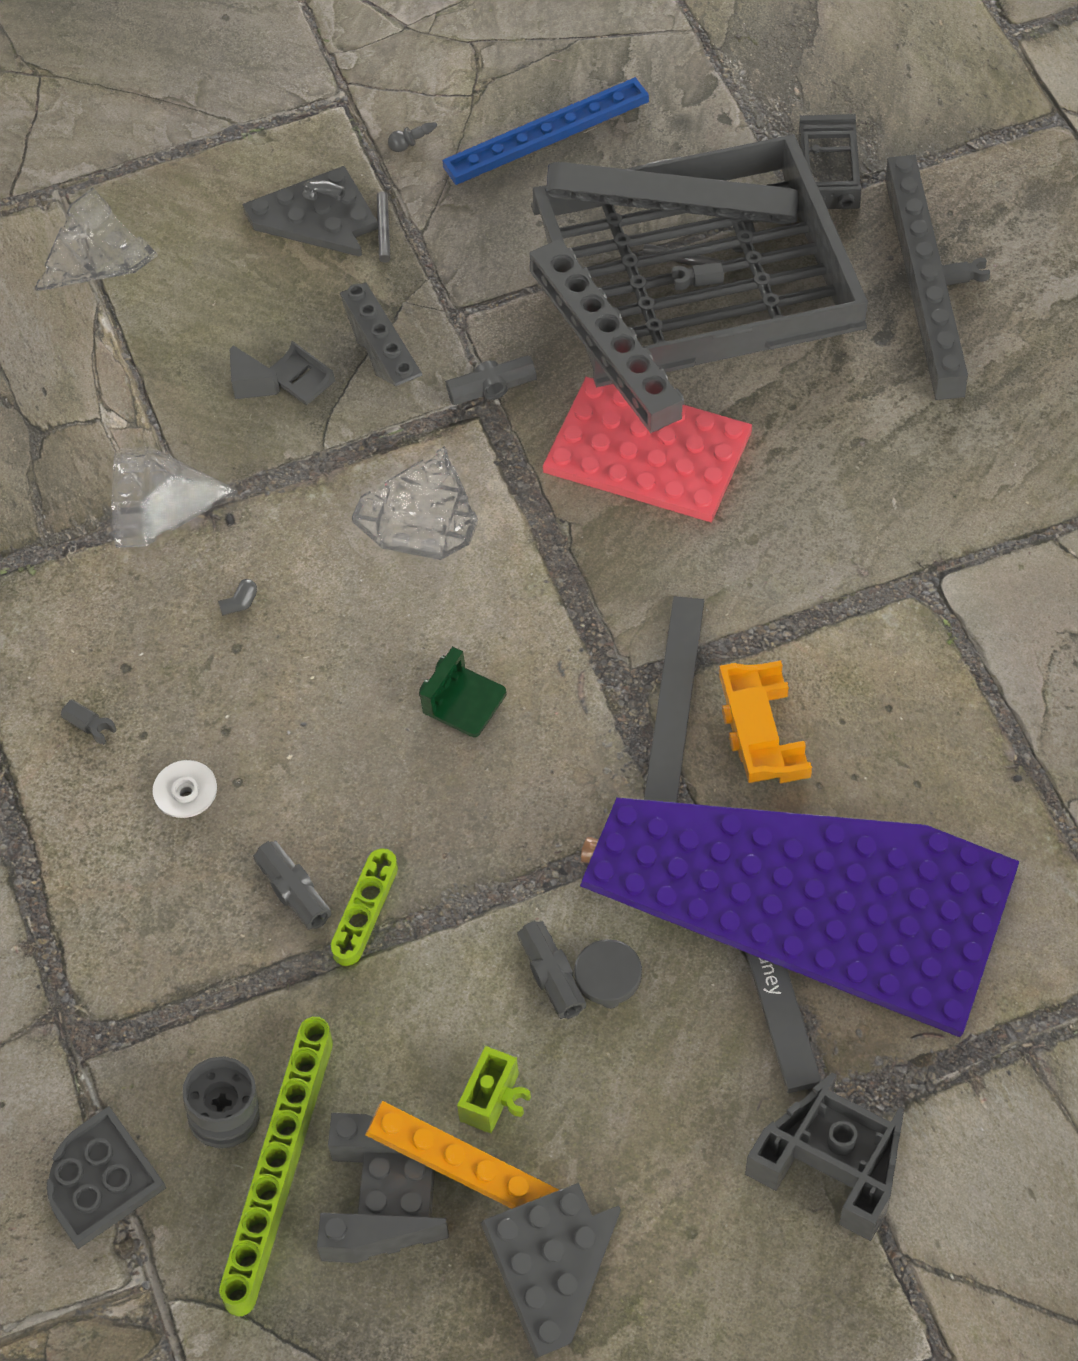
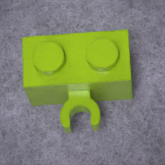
(491, 1090)

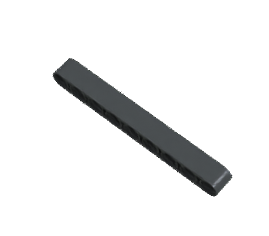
(672, 193)

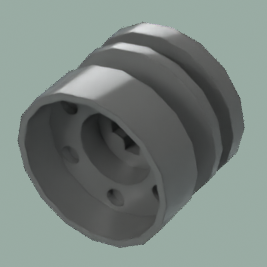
(220, 1085)

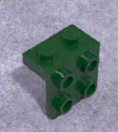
(460, 695)

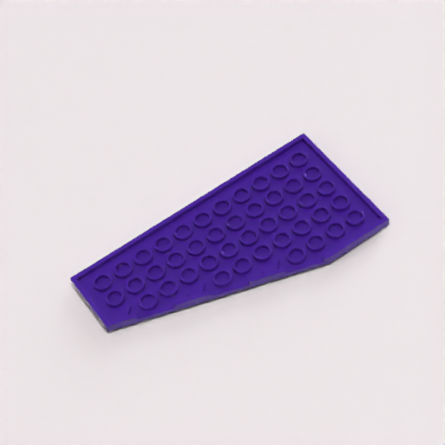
(839, 899)

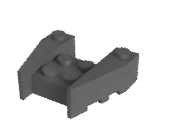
(841, 1143)
(392, 1198)

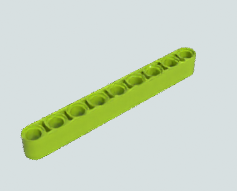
(276, 1178)

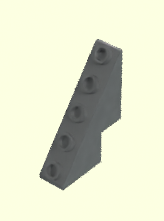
(376, 334)

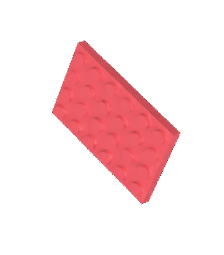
(673, 468)

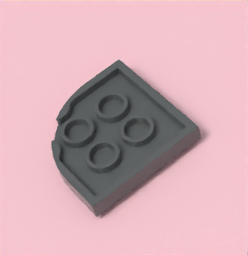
(99, 1178)

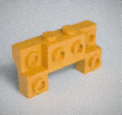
(753, 726)

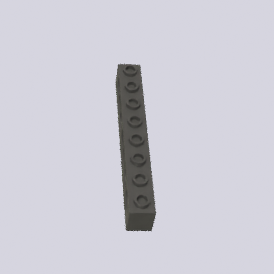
(606, 335)

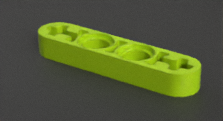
(368, 907)

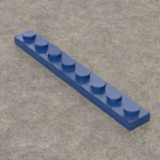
(545, 131)

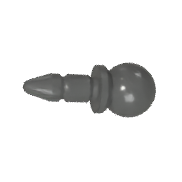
(400, 140)

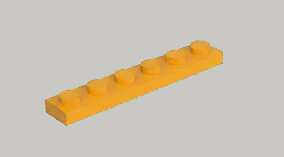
(454, 1158)

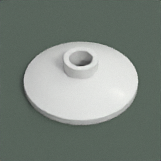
(181, 778)

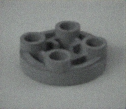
(608, 972)

